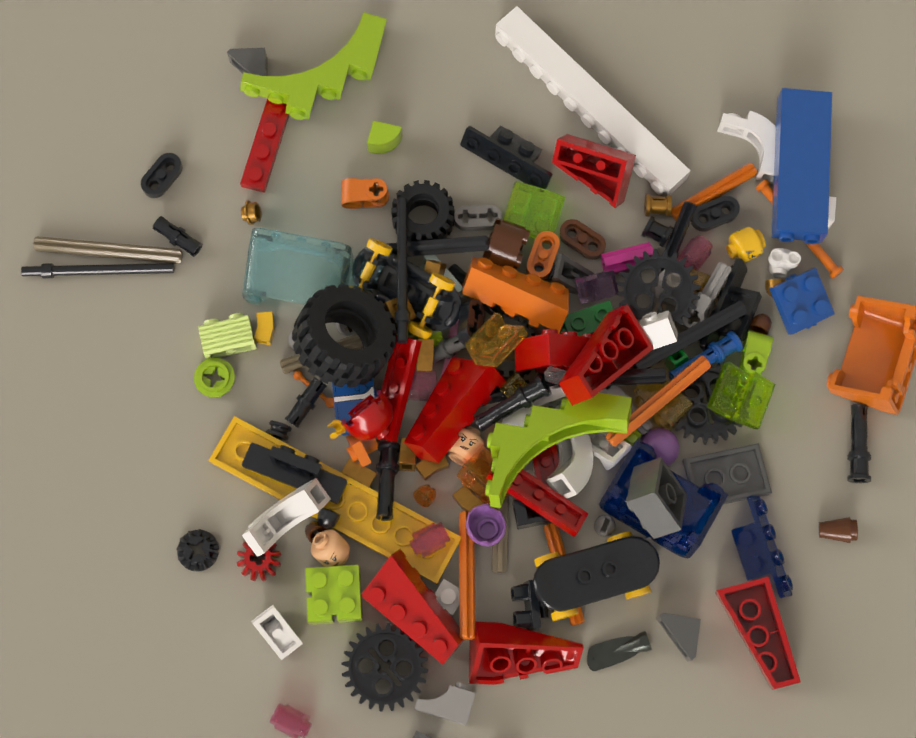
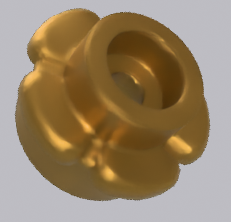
(251, 212)

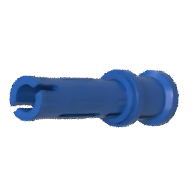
(714, 353)

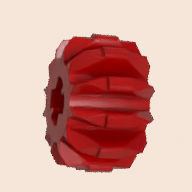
(255, 569)

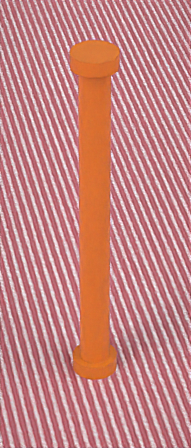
(818, 251)

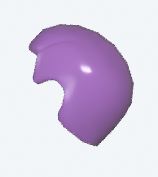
(664, 444)
(485, 525)

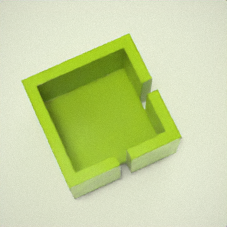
(334, 592)

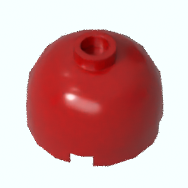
(370, 418)

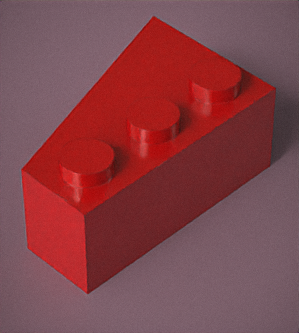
(595, 165)

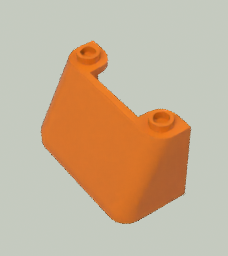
(878, 355)

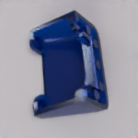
(700, 510)

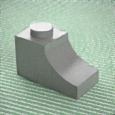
(452, 706)

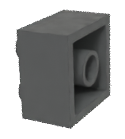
(656, 498)

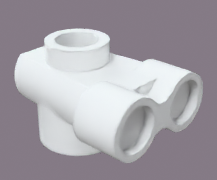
(781, 261)

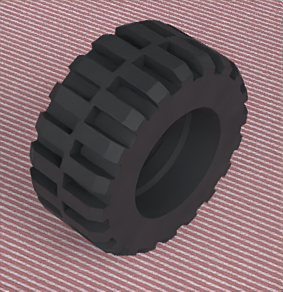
(325, 355)

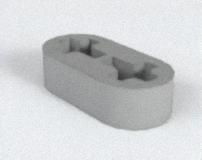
(479, 213)

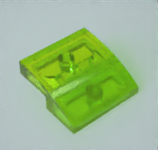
(534, 208)
(741, 396)

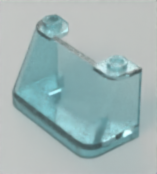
(293, 266)

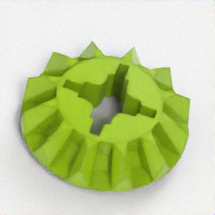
(209, 367)

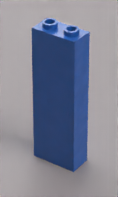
(802, 166)

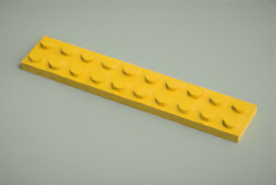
(355, 507)

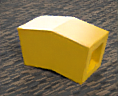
(265, 328)

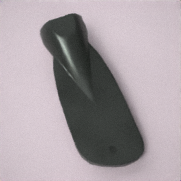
(617, 651)

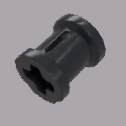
(657, 231)

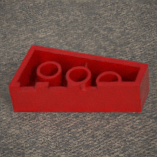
(549, 350)
(606, 355)
(451, 407)
(413, 607)
(759, 623)

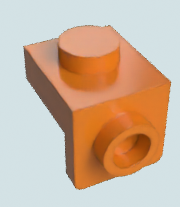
(360, 449)

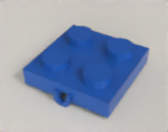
(802, 301)

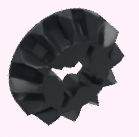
(199, 562)

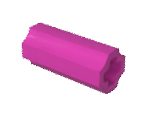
(618, 259)

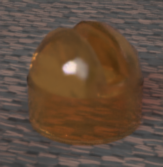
(424, 495)

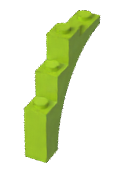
(327, 79)
(516, 446)

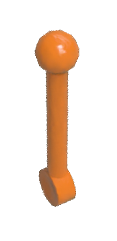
(298, 375)

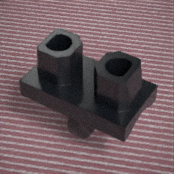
(533, 607)

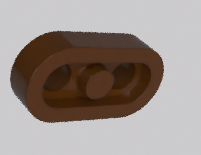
(584, 237)

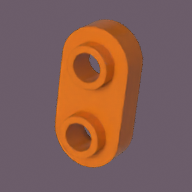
(541, 256)

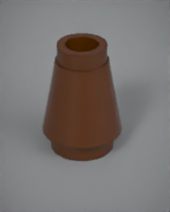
(839, 530)

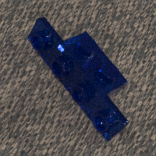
(758, 548)

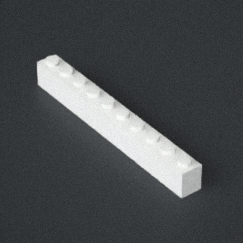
(590, 101)

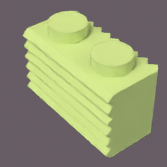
(227, 336)

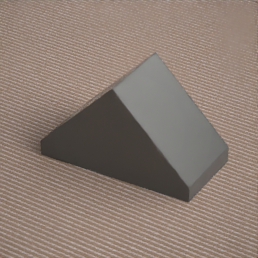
(249, 60)
(567, 271)
(682, 631)

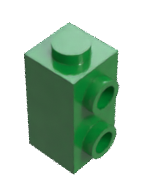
(587, 319)

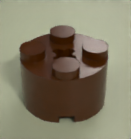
(506, 243)

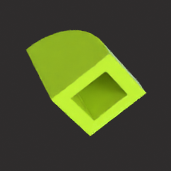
(383, 137)

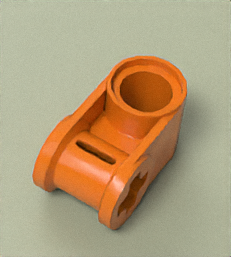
(360, 193)

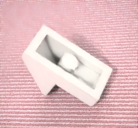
(606, 452)
(277, 632)

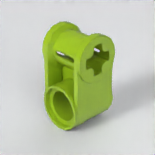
(755, 352)

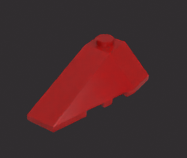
(511, 651)

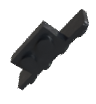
(509, 154)
(729, 295)
(292, 469)

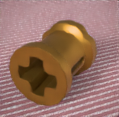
(657, 205)

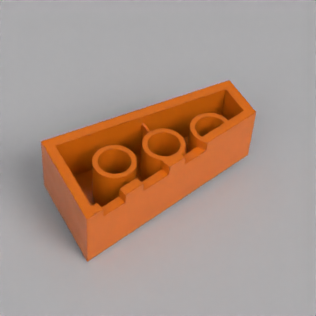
(517, 293)

